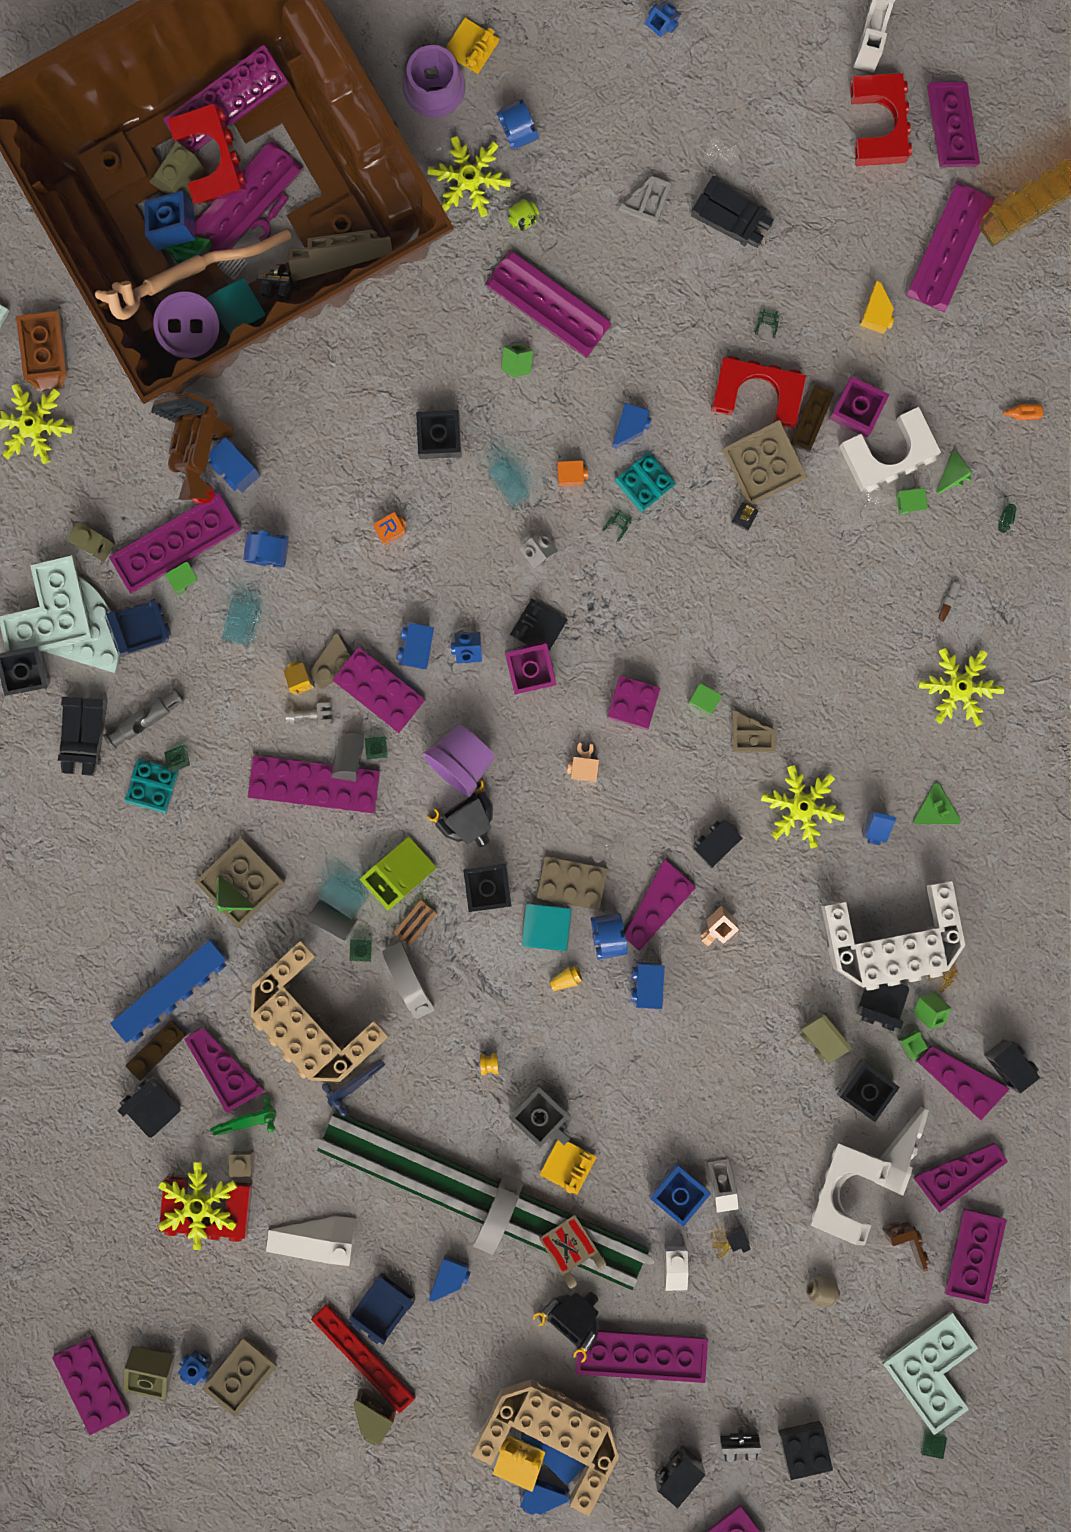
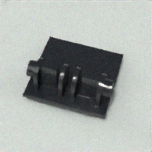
(538, 625)

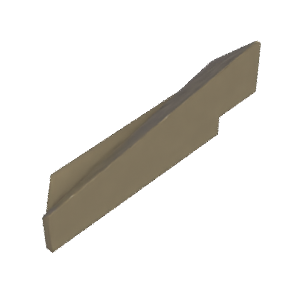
(336, 252)

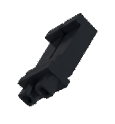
(731, 213)
(81, 734)

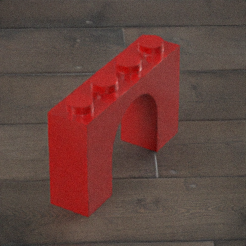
(890, 92)
(227, 177)
(787, 384)
(237, 1205)

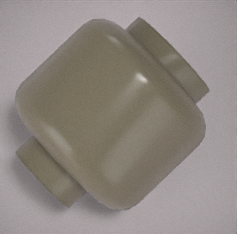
(823, 1291)

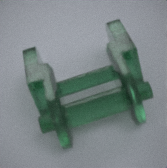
(760, 321)
(1007, 518)
(623, 528)

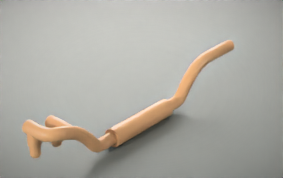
(179, 273)

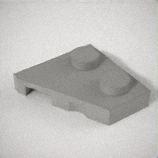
(648, 200)

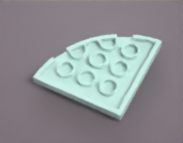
(100, 650)

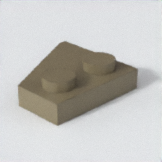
(330, 662)
(751, 736)

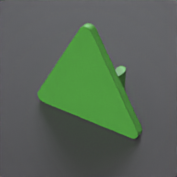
(954, 473)
(936, 809)
(229, 898)

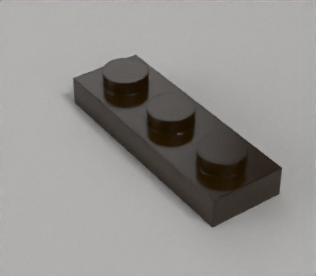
(812, 418)
(155, 1050)

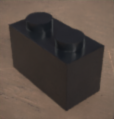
(716, 843)

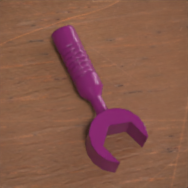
(272, 214)

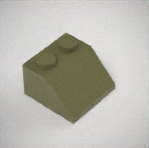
(177, 170)
(824, 1037)
(148, 1372)
(373, 1417)

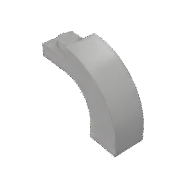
(407, 981)
(499, 1214)

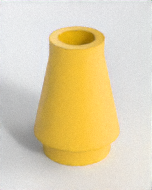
(567, 978)

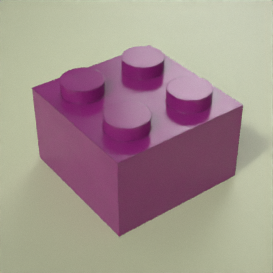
(859, 406)
(530, 667)
(633, 703)

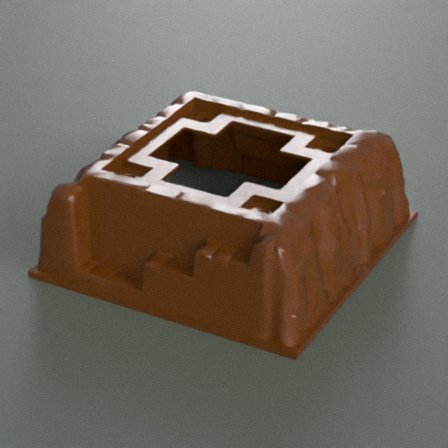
(108, 100)

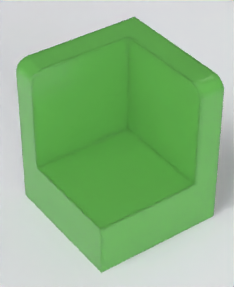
(517, 359)
(911, 501)
(181, 577)
(705, 699)
(932, 1010)
(912, 1043)

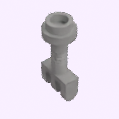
(291, 715)

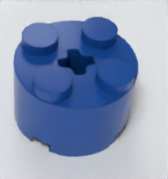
(519, 124)
(266, 549)
(609, 936)

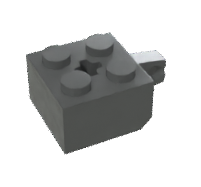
(541, 1130)

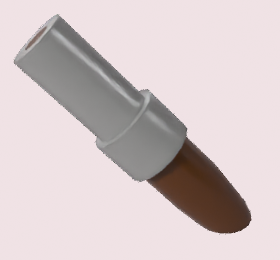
(949, 601)

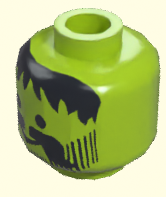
(523, 214)

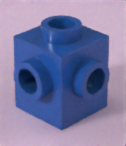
(663, 18)
(467, 647)
(199, 1362)

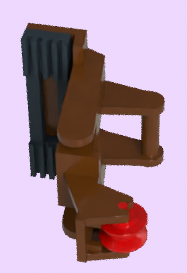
(191, 441)

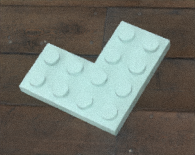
(61, 613)
(921, 1370)

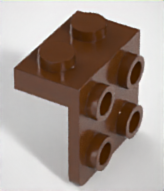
(904, 1232)

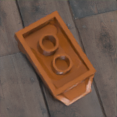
(42, 349)

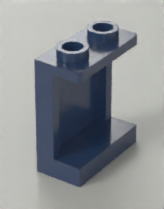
(138, 628)
(381, 1309)

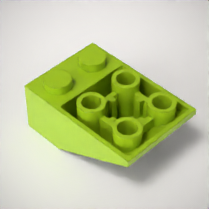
(398, 873)

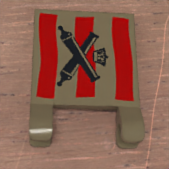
(569, 1247)

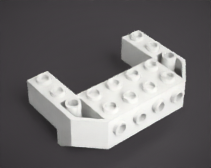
(898, 956)

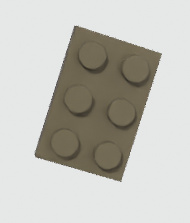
(572, 883)
(239, 1376)

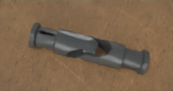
(147, 716)

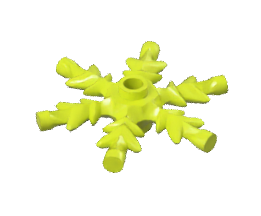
(467, 169)
(38, 424)
(954, 690)
(794, 806)
(197, 1213)

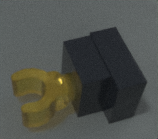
(744, 516)
(736, 1241)

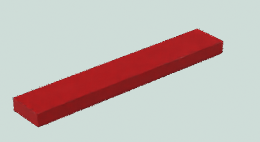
(363, 1358)

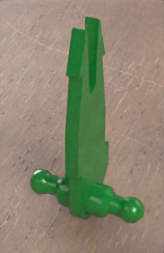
(266, 1116)

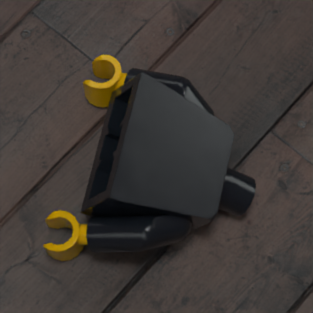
(467, 819)
(574, 1319)

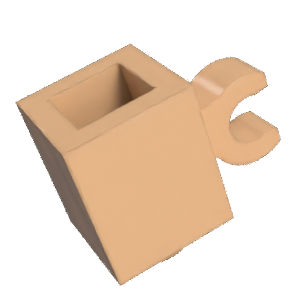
(584, 767)
(720, 925)

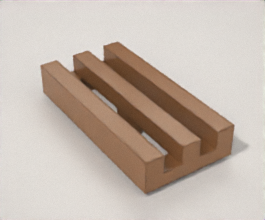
(424, 925)

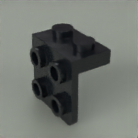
(884, 1005)
(149, 1107)

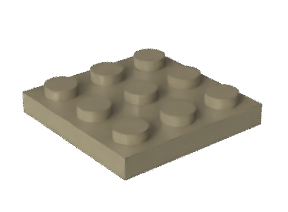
(764, 463)
(247, 874)

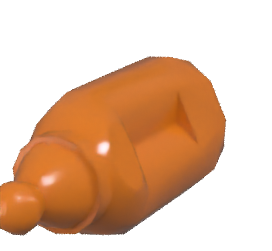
(1025, 411)

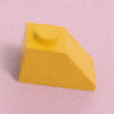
(878, 310)
(298, 678)

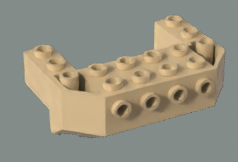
(297, 1031)
(561, 1425)

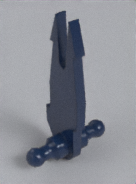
(335, 1097)

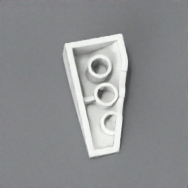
(902, 1151)
(319, 1240)

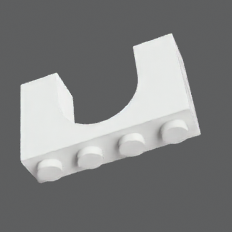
(873, 35)
(870, 472)
(829, 1214)

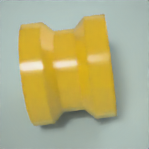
(489, 1064)

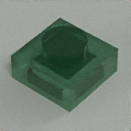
(376, 748)
(177, 758)
(360, 950)
(933, 1445)

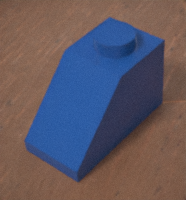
(631, 424)
(878, 827)
(449, 1278)
(543, 1498)

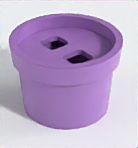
(417, 87)
(186, 307)
(460, 759)

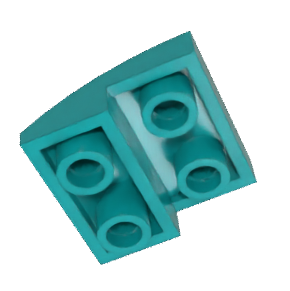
(236, 306)
(645, 482)
(151, 786)
(546, 927)

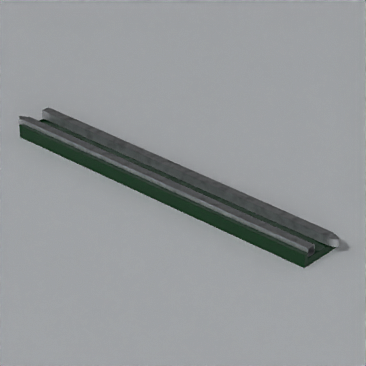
(469, 1193)

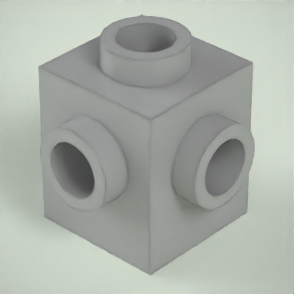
(538, 549)

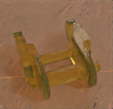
(949, 981)

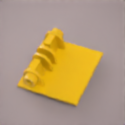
(472, 45)
(568, 1166)
(519, 1462)

